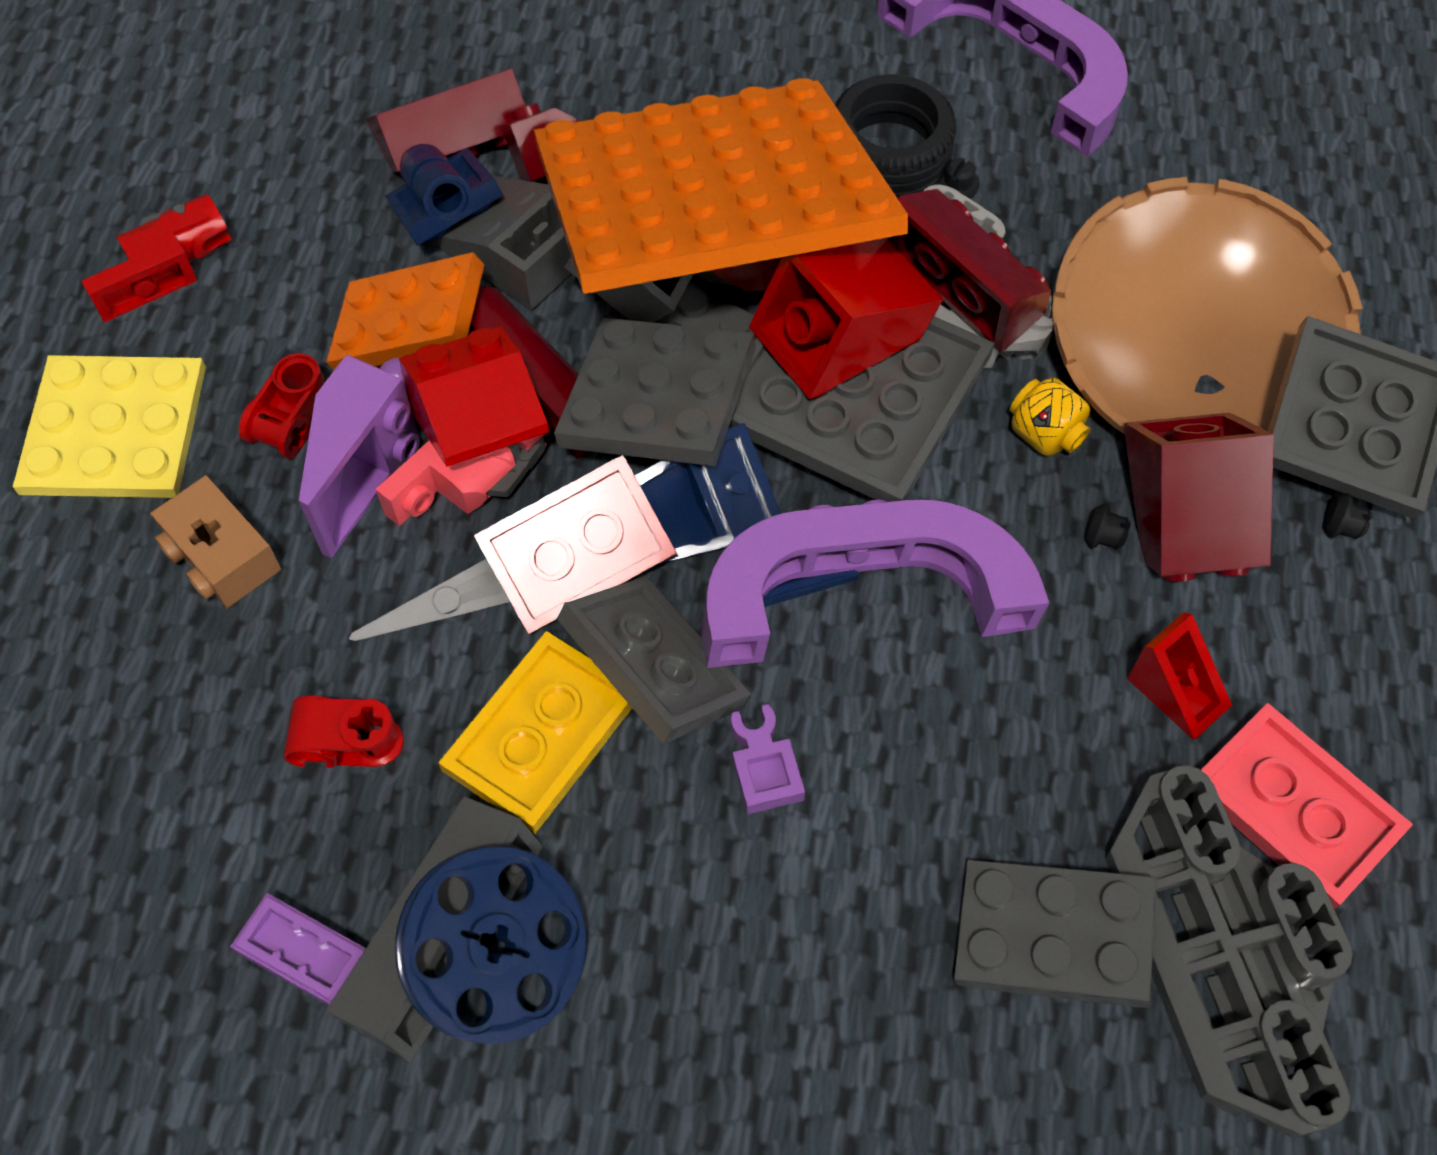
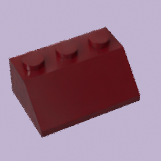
(450, 118)
(971, 268)

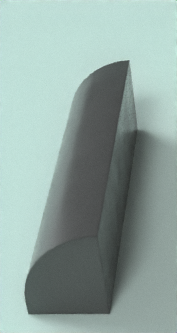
(372, 994)

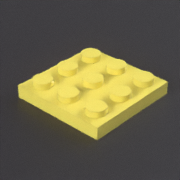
(111, 427)

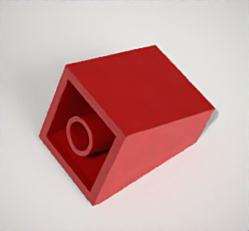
(842, 312)

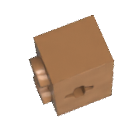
(239, 554)

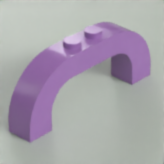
(1055, 34)
(867, 537)

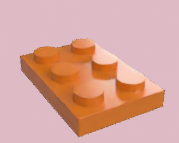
(406, 310)

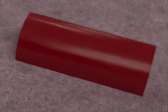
(547, 368)

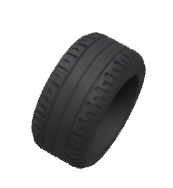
(910, 104)

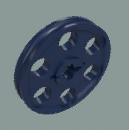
(466, 962)

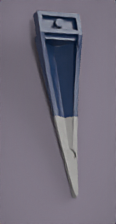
(695, 503)

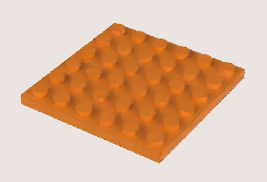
(712, 185)

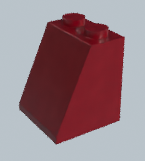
(1201, 494)

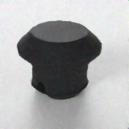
(961, 177)
(1346, 518)
(1106, 528)

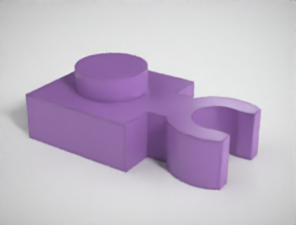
(766, 768)

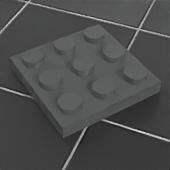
(656, 391)
(1358, 417)

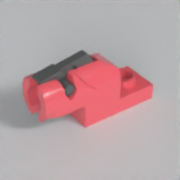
(465, 484)

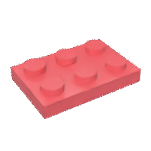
(1303, 803)

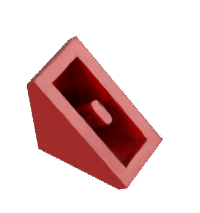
(1181, 677)

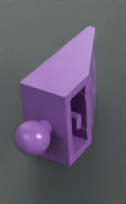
(354, 444)

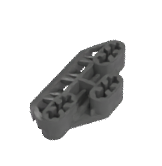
(1245, 935)

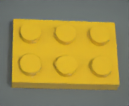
(537, 732)

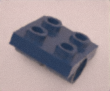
(440, 191)

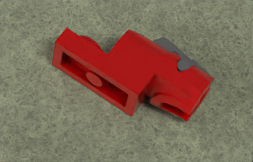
(158, 257)

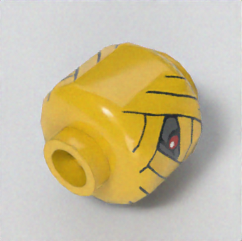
(1050, 417)

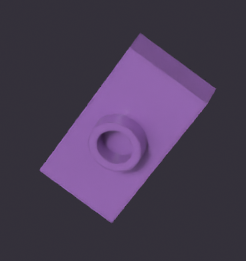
(297, 949)

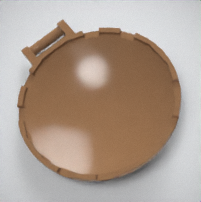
(1192, 288)

